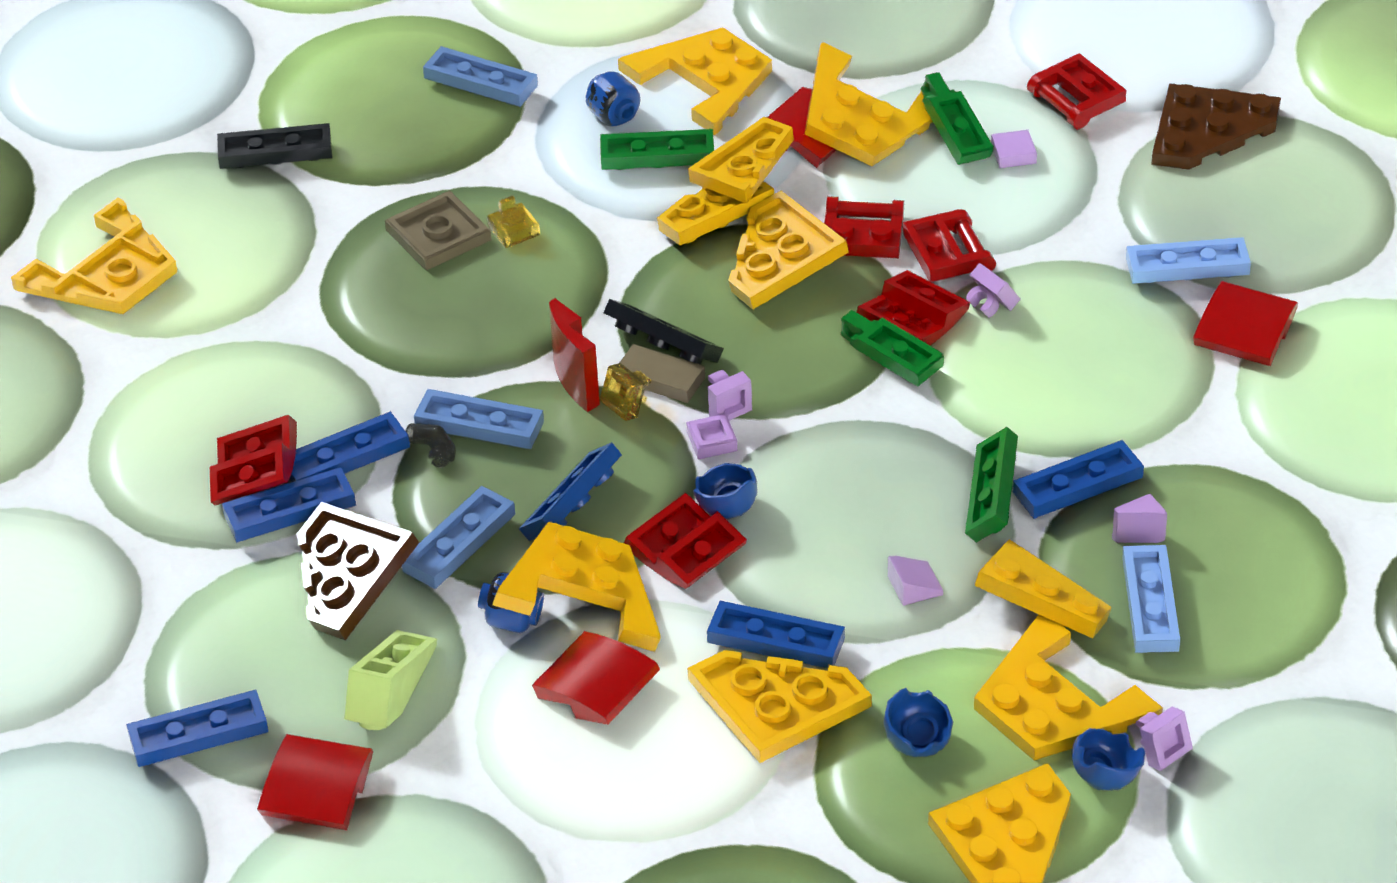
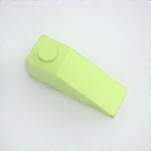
(386, 679)

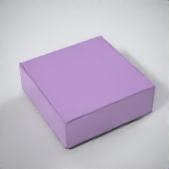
(1014, 148)
(711, 436)

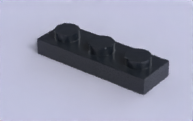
(274, 146)
(662, 333)

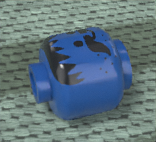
(612, 98)
(505, 618)

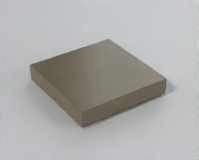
(438, 230)

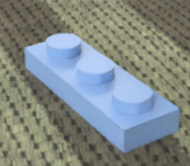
(1188, 260)
(1151, 599)

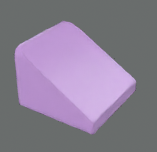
(1140, 521)
(912, 579)

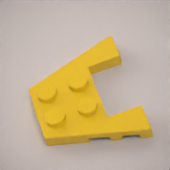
(710, 61)
(854, 120)
(113, 275)
(584, 569)
(1042, 707)

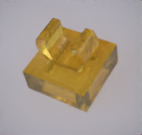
(512, 223)
(624, 391)

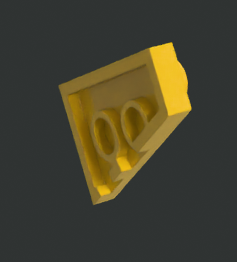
(744, 160)
(705, 212)
(1042, 589)

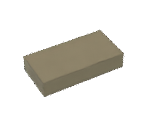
(669, 374)

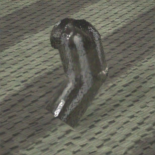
(435, 436)

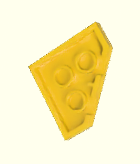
(781, 249)
(776, 700)
(1005, 829)

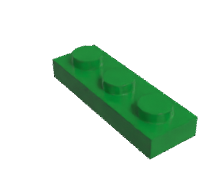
(655, 149)
(991, 485)

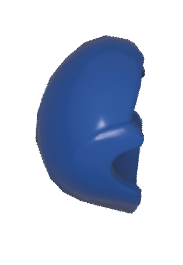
(726, 490)
(917, 723)
(1106, 759)

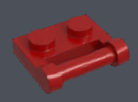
(1084, 82)
(864, 236)
(937, 249)

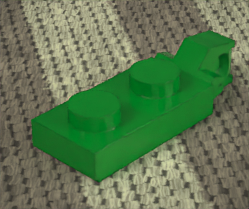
(955, 121)
(892, 347)

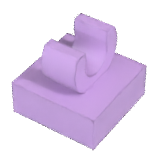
(992, 288)
(729, 394)
(1164, 737)

